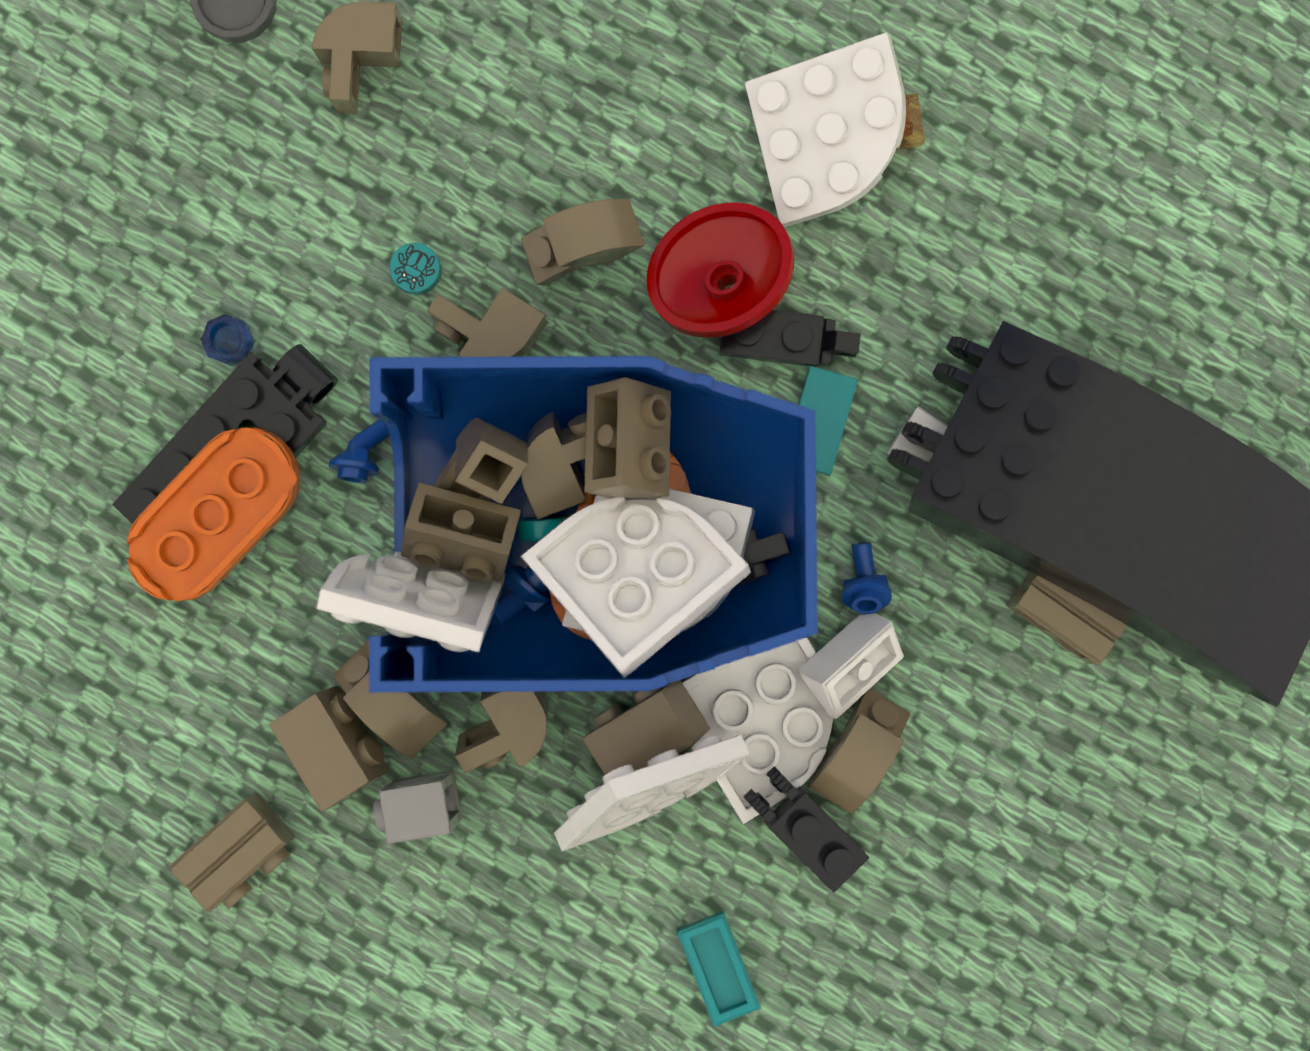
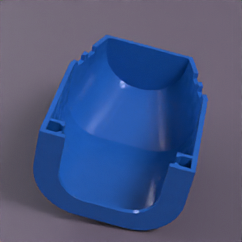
(732, 450)

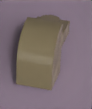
(356, 37)
(582, 237)
(505, 330)
(484, 462)
(552, 474)
(399, 718)
(514, 726)
(862, 752)

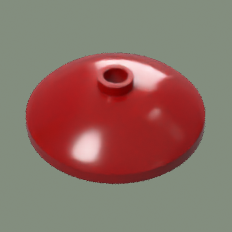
(718, 249)

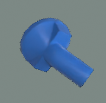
(354, 462)
(526, 591)
(867, 591)

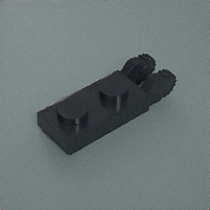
(809, 832)

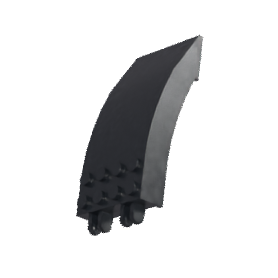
(1122, 505)

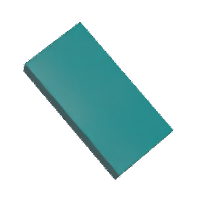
(831, 399)
(718, 968)

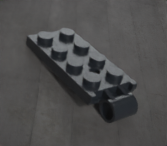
(271, 399)

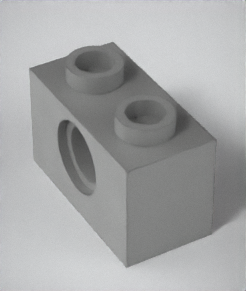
(418, 807)

